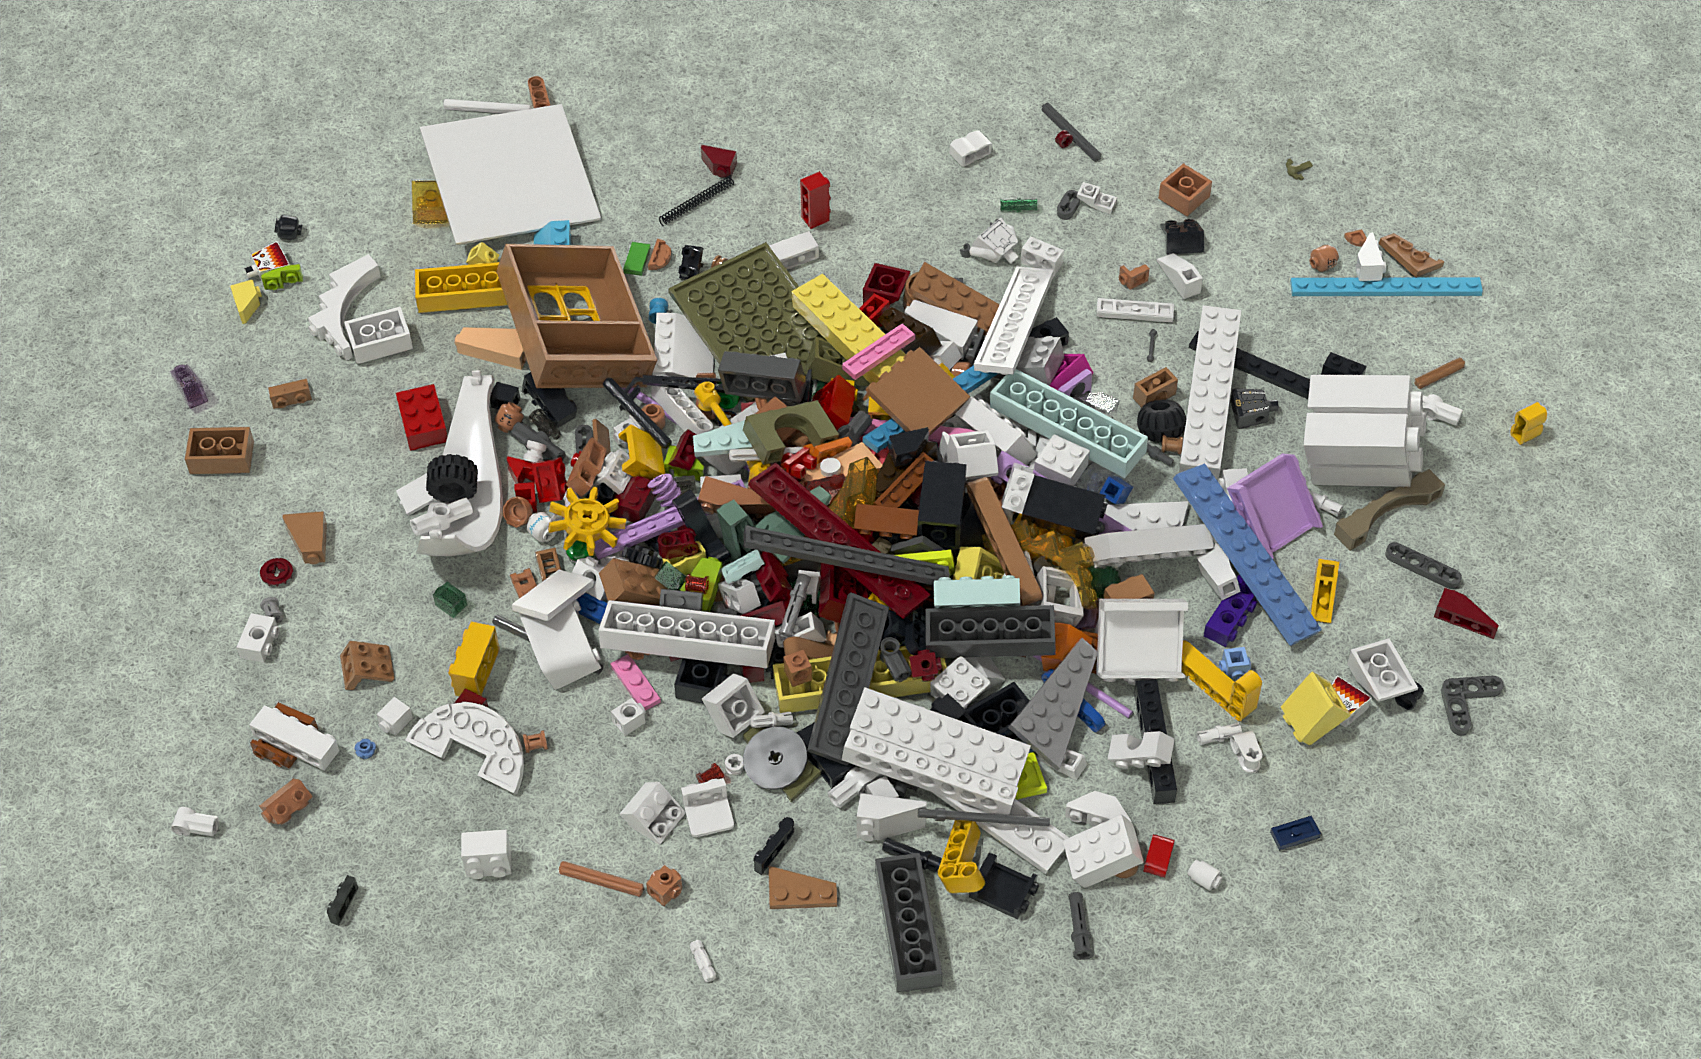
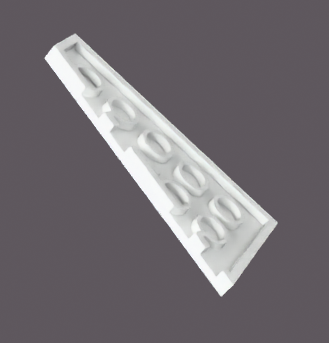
(1148, 515)

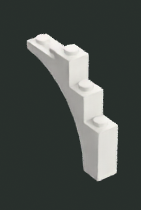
(345, 286)
(1218, 571)

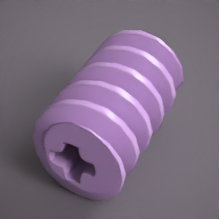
(666, 488)

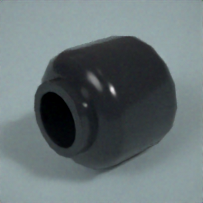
(287, 227)

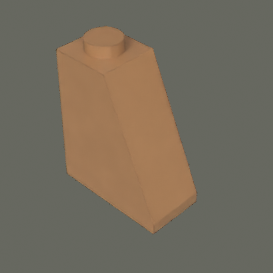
(308, 535)

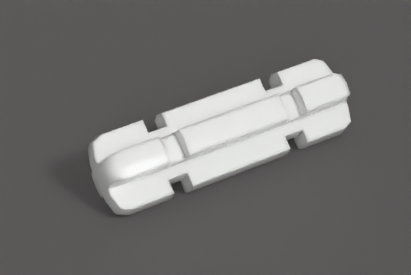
(702, 960)

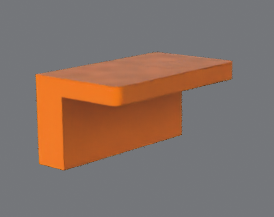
(829, 449)

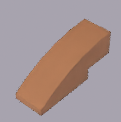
(587, 467)

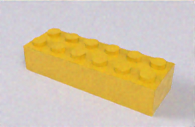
(458, 287)

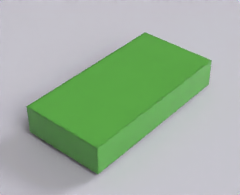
(636, 258)

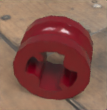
(1064, 139)

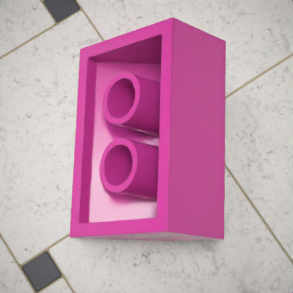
(1069, 368)

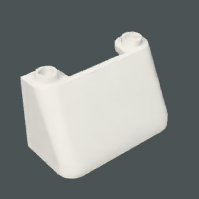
(562, 646)

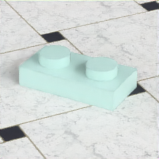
(742, 566)

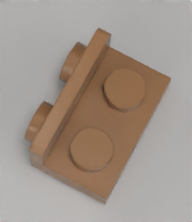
(289, 393)

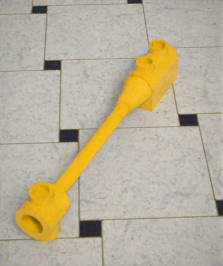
(708, 401)

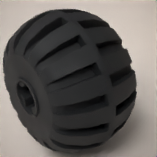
(1161, 419)

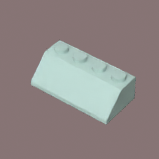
(977, 592)

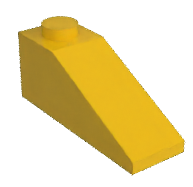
(1324, 590)

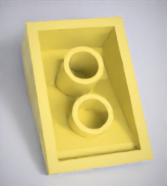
(976, 563)

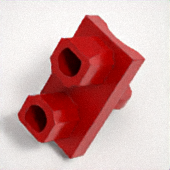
(798, 463)

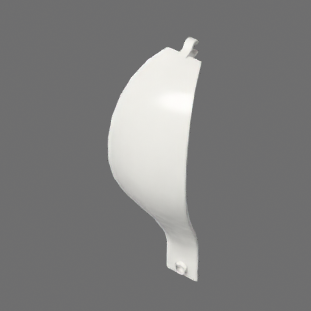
(471, 437)

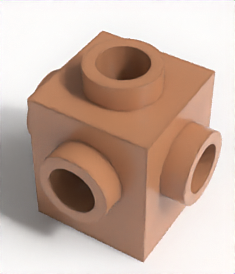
(664, 885)

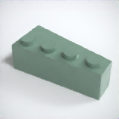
(732, 524)

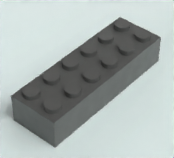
(991, 631)
(908, 922)

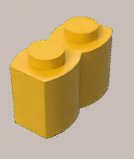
(1528, 423)

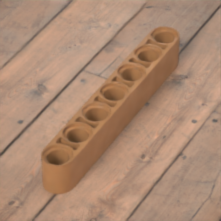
(1003, 539)

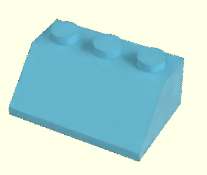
(554, 234)

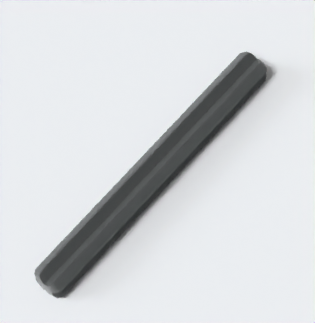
(1078, 138)

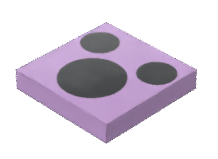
(1078, 385)

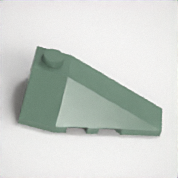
(779, 523)

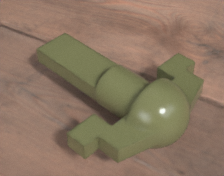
(1293, 170)

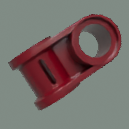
(676, 544)

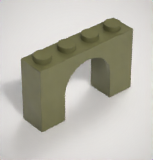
(806, 417)

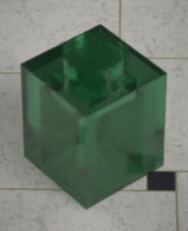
(449, 599)

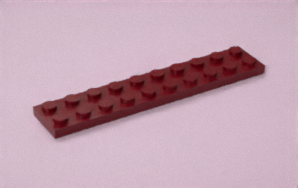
(822, 524)

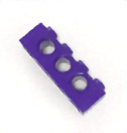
(1222, 632)

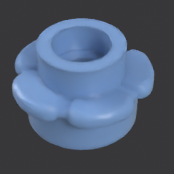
(365, 753)

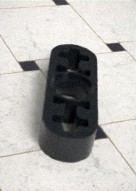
(915, 631)

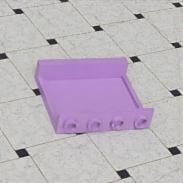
(1276, 502)

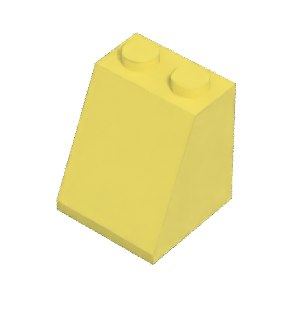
(1314, 709)

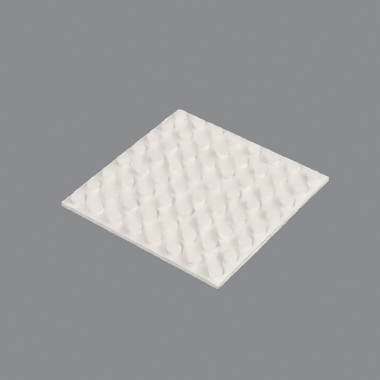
(509, 173)

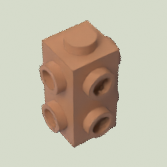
(285, 801)

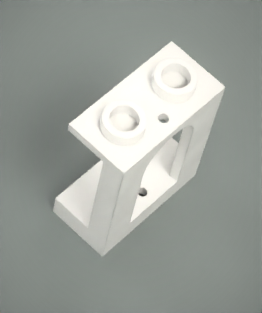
(1017, 488)

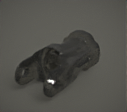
(544, 424)

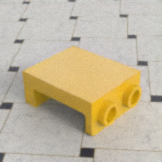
(644, 454)

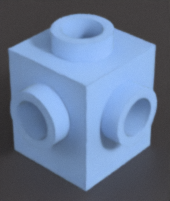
(1235, 662)

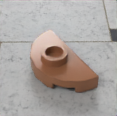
(660, 256)

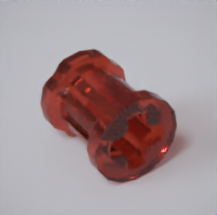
(697, 583)
(712, 773)

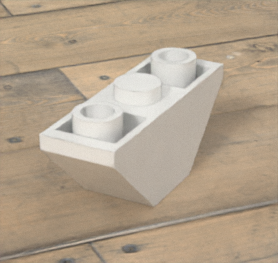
(1094, 808)

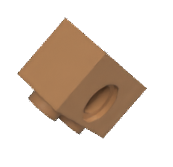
(1155, 387)

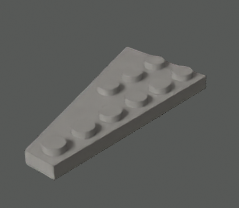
(1052, 711)

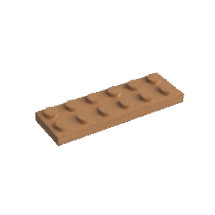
(952, 295)

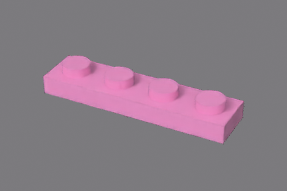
(878, 351)

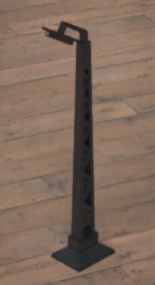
(673, 382)

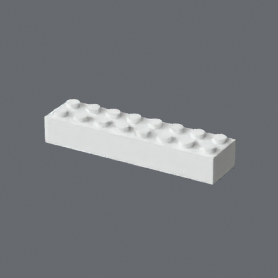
(687, 634)
(940, 737)

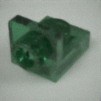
(670, 577)

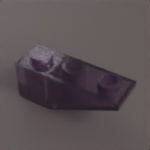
(189, 385)

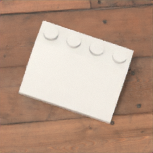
(679, 348)

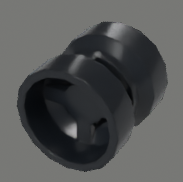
(1410, 699)

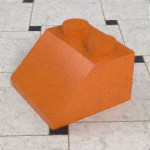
(1065, 639)

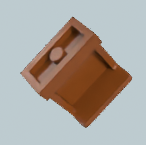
(277, 756)

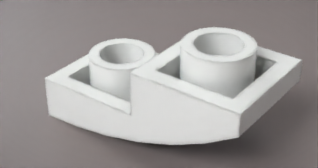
(1093, 197)

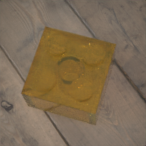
(427, 203)

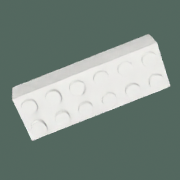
(1150, 544)

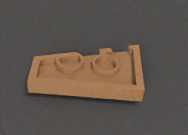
(1414, 261)
(799, 890)

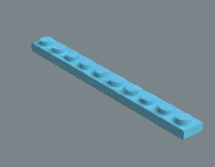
(1387, 286)

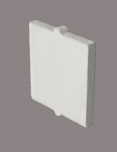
(414, 495)

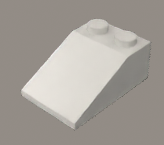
(1381, 670)
(887, 816)

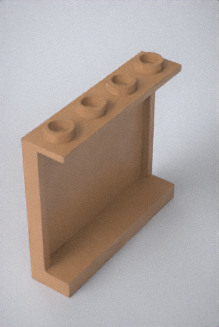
(917, 393)

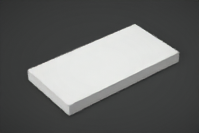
(552, 595)

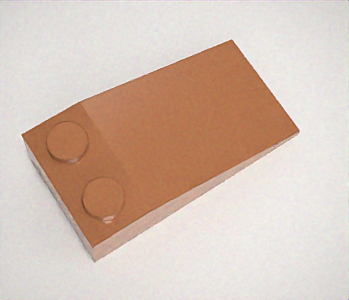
(717, 492)

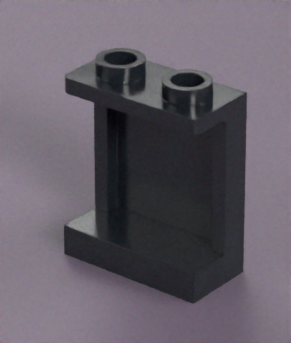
(1005, 888)

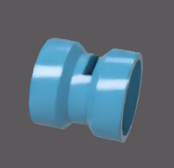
(657, 305)

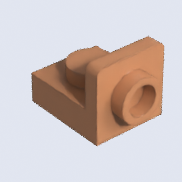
(1135, 277)

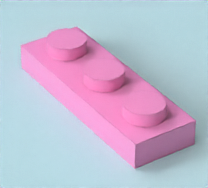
(635, 682)

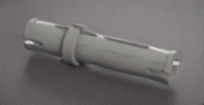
(797, 595)

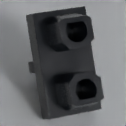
(691, 261)

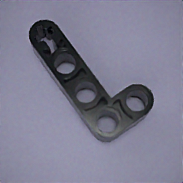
(695, 518)

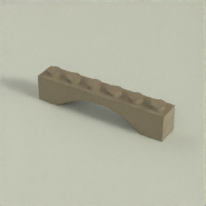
(1354, 529)

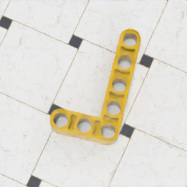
(1235, 697)

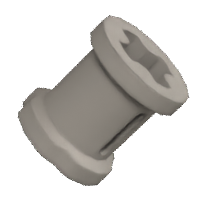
(273, 610)

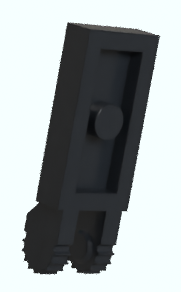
(773, 845)

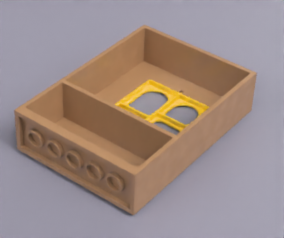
(568, 351)

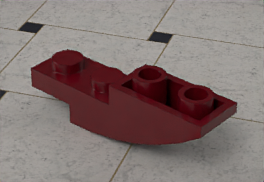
(774, 579)

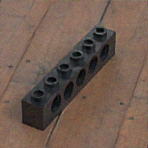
(1151, 719)

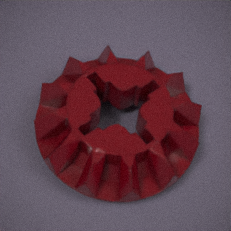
(268, 569)

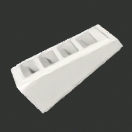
(1074, 766)

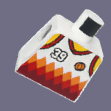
(265, 260)
(1353, 698)

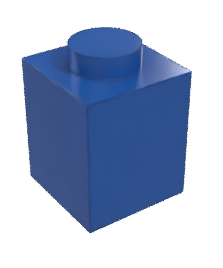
(1116, 490)

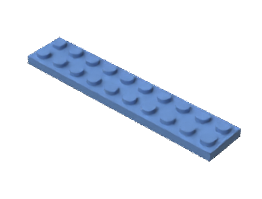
(1247, 554)

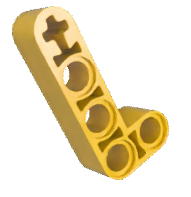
(956, 867)

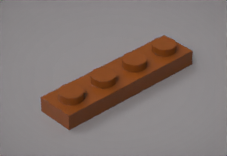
(905, 484)

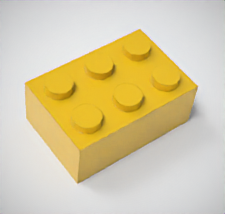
(474, 658)

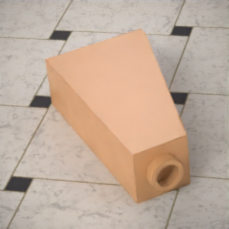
(492, 345)
(845, 458)

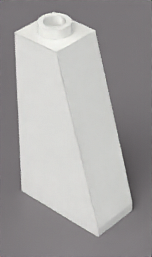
(946, 324)

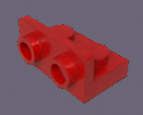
(550, 480)

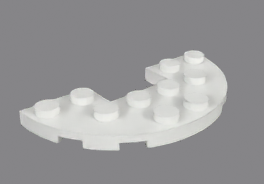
(478, 729)

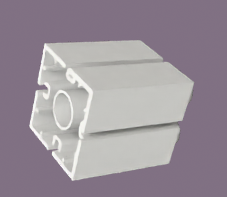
(1364, 430)

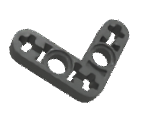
(1458, 697)

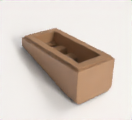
(546, 555)

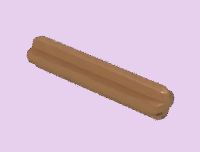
(1439, 373)

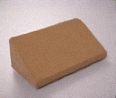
(601, 434)

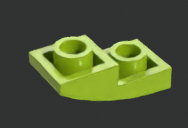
(276, 278)

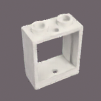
(1062, 613)

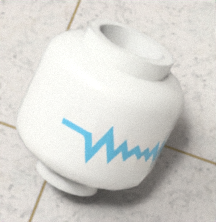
(538, 527)

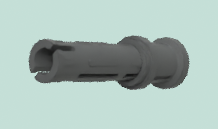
(1080, 934)

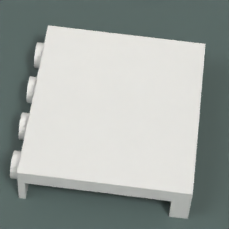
(1140, 639)

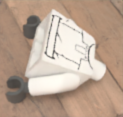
(994, 243)

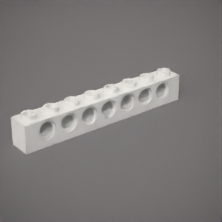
(929, 773)

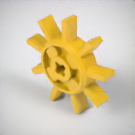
(586, 520)

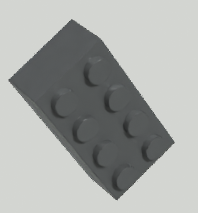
(762, 376)

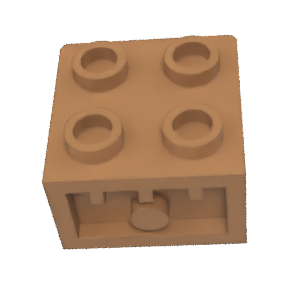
(366, 662)

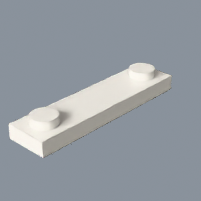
(1135, 310)

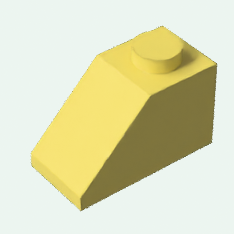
(246, 299)

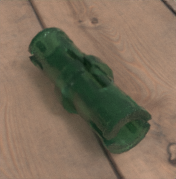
(1018, 204)

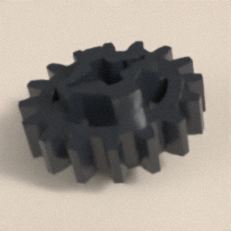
(643, 556)

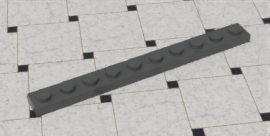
(843, 556)

